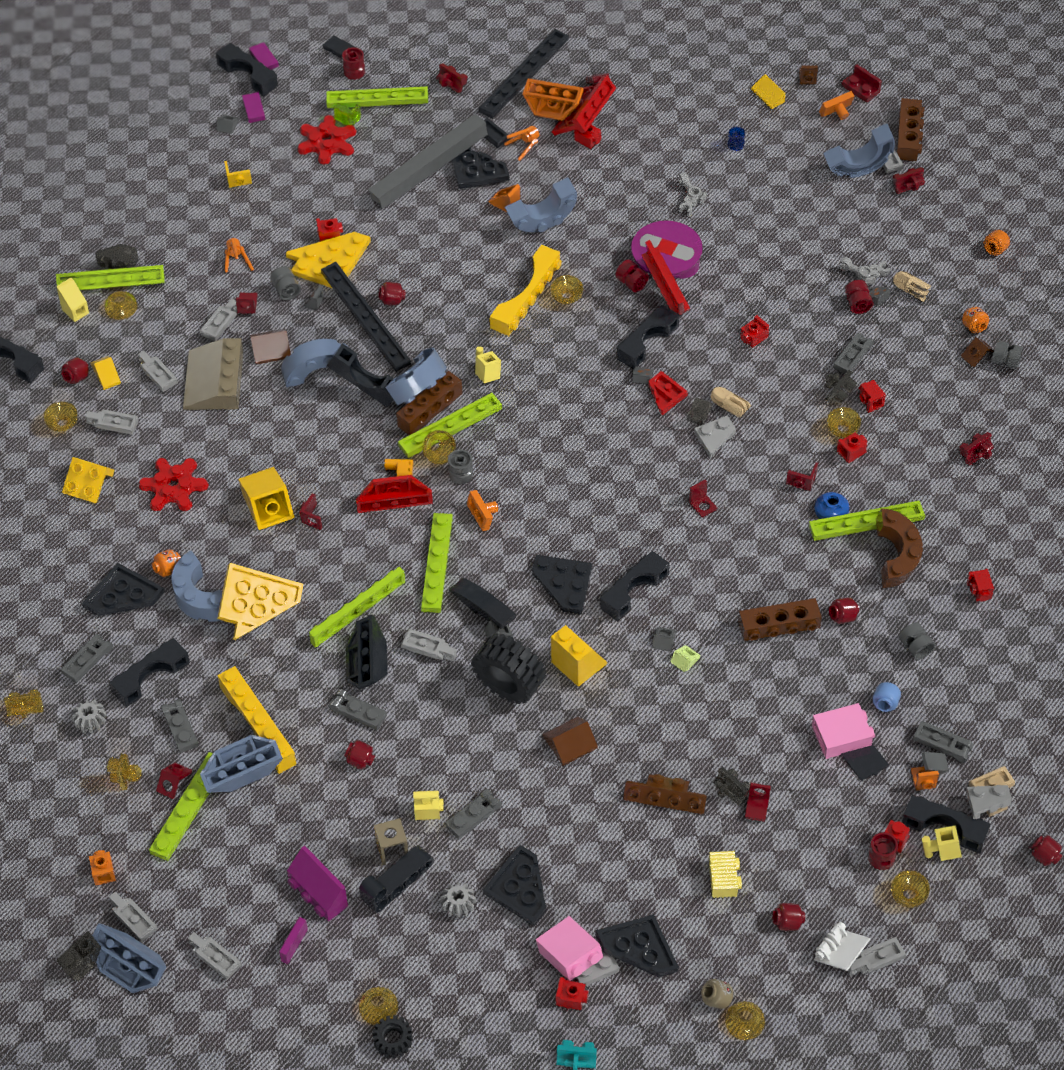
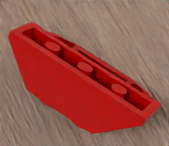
(393, 494)

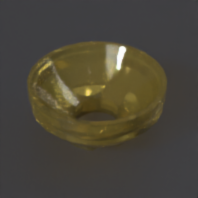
(566, 284)
(122, 309)
(60, 411)
(845, 417)
(446, 446)
(910, 881)
(373, 1013)
(741, 1028)

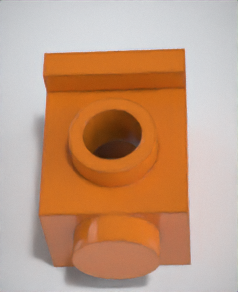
(102, 867)

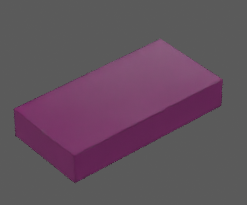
(263, 54)
(253, 107)
(293, 940)

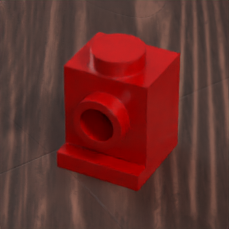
(589, 138)
(328, 229)
(754, 331)
(872, 395)
(852, 447)
(980, 584)
(900, 832)
(574, 999)

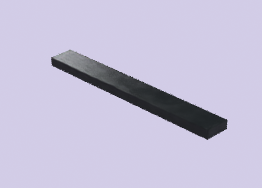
(526, 70)
(366, 316)

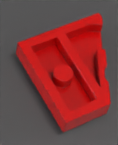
(666, 392)

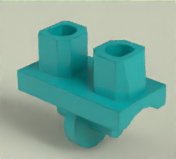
(575, 1056)

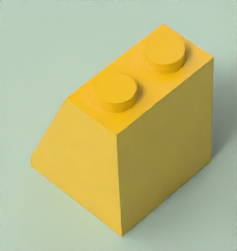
(266, 498)
(574, 656)

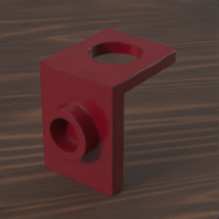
(246, 303)
(801, 480)
(698, 495)
(306, 512)
(173, 774)
(757, 802)

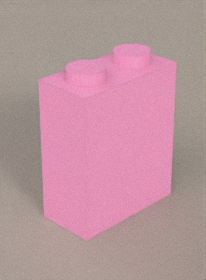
(842, 730)
(569, 948)

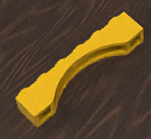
(508, 314)
(246, 702)

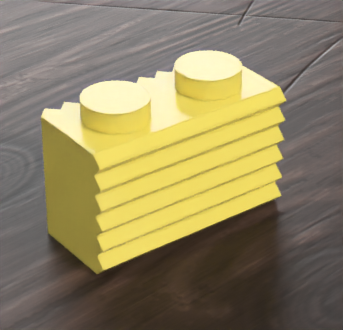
(724, 874)

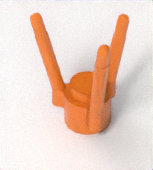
(528, 135)
(234, 249)

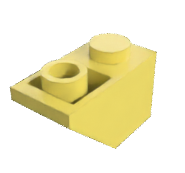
(72, 300)

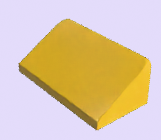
(768, 92)

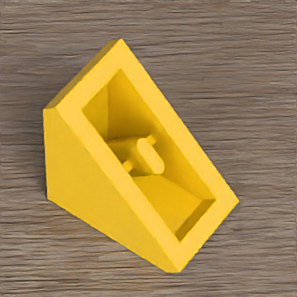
(106, 372)

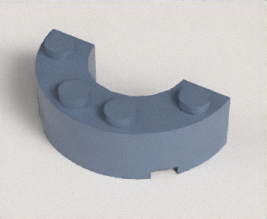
(865, 159)
(547, 212)
(306, 359)
(420, 376)
(190, 599)

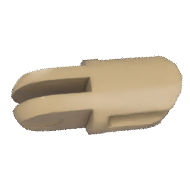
(911, 285)
(729, 401)

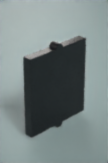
(865, 761)

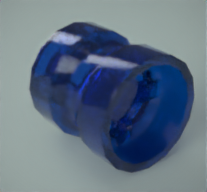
(736, 138)

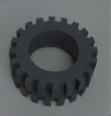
(508, 668)

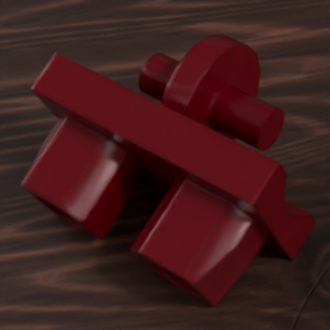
(449, 77)
(910, 180)
(979, 448)

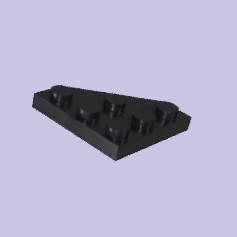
(478, 169)
(564, 581)
(121, 592)
(519, 886)
(640, 945)

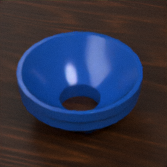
(826, 510)

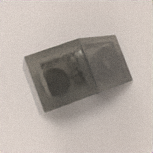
(117, 257)
(80, 957)

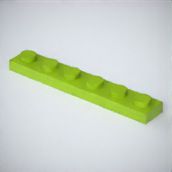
(378, 97)
(115, 277)
(452, 423)
(860, 521)
(437, 563)
(356, 607)
(181, 816)

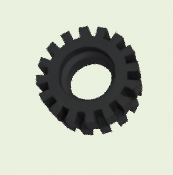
(390, 1025)

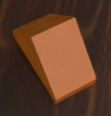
(505, 197)

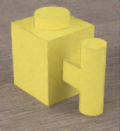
(487, 365)
(427, 805)
(946, 843)

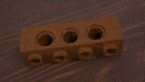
(909, 129)
(429, 403)
(771, 616)

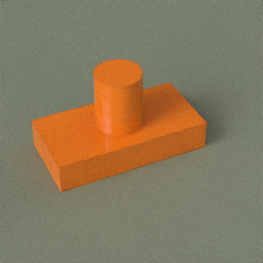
(837, 105)
(481, 510)

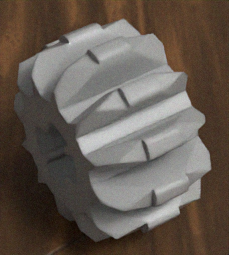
(89, 716)
(457, 900)

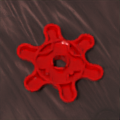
(327, 147)
(177, 494)

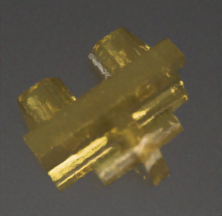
(24, 704)
(123, 771)

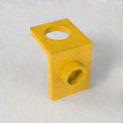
(238, 178)

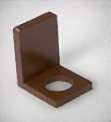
(808, 74)
(976, 351)

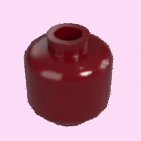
(391, 293)
(74, 370)
(843, 610)
(359, 754)
(1046, 850)
(788, 916)

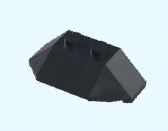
(366, 654)

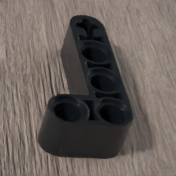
(382, 891)

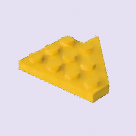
(343, 249)
(255, 598)

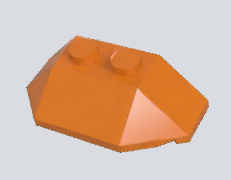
(551, 99)

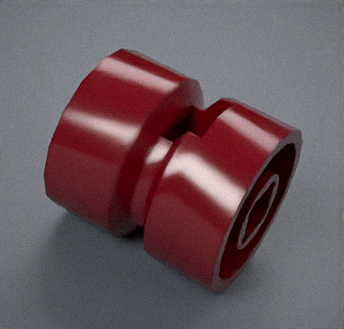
(353, 63)
(632, 275)
(858, 296)
(883, 851)

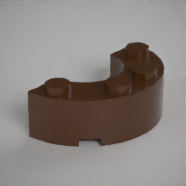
(907, 542)

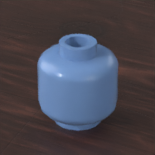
(886, 697)

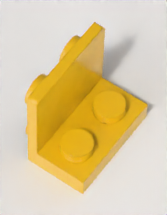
(85, 479)

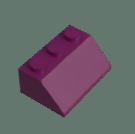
(317, 884)

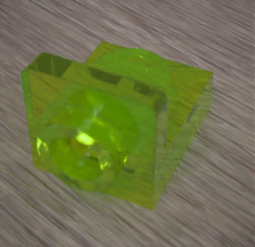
(345, 115)

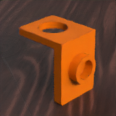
(924, 780)

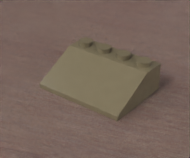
(214, 375)

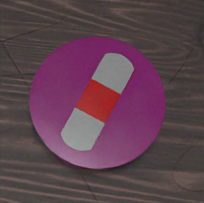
(677, 244)

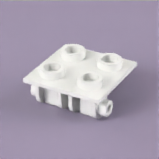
(840, 947)

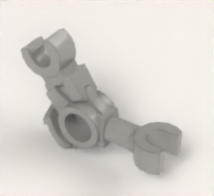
(693, 195)
(865, 273)

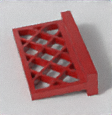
(590, 104)
(664, 279)

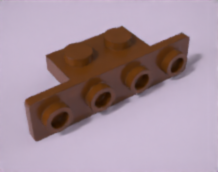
(665, 793)

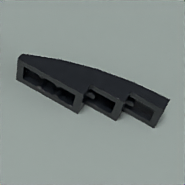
(483, 602)

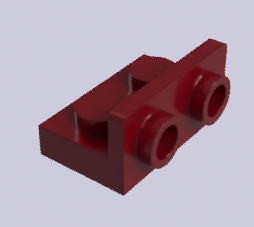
(862, 84)

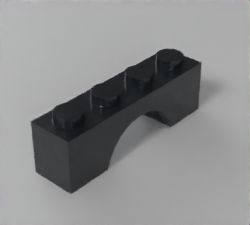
(233, 59)
(660, 323)
(26, 364)
(346, 364)
(649, 570)
(168, 657)
(923, 813)

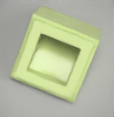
(684, 658)

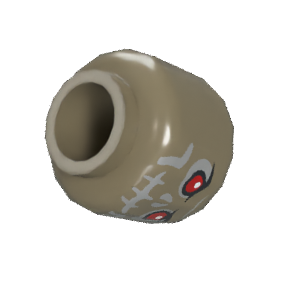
(717, 993)

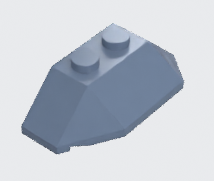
(240, 764)
(127, 960)

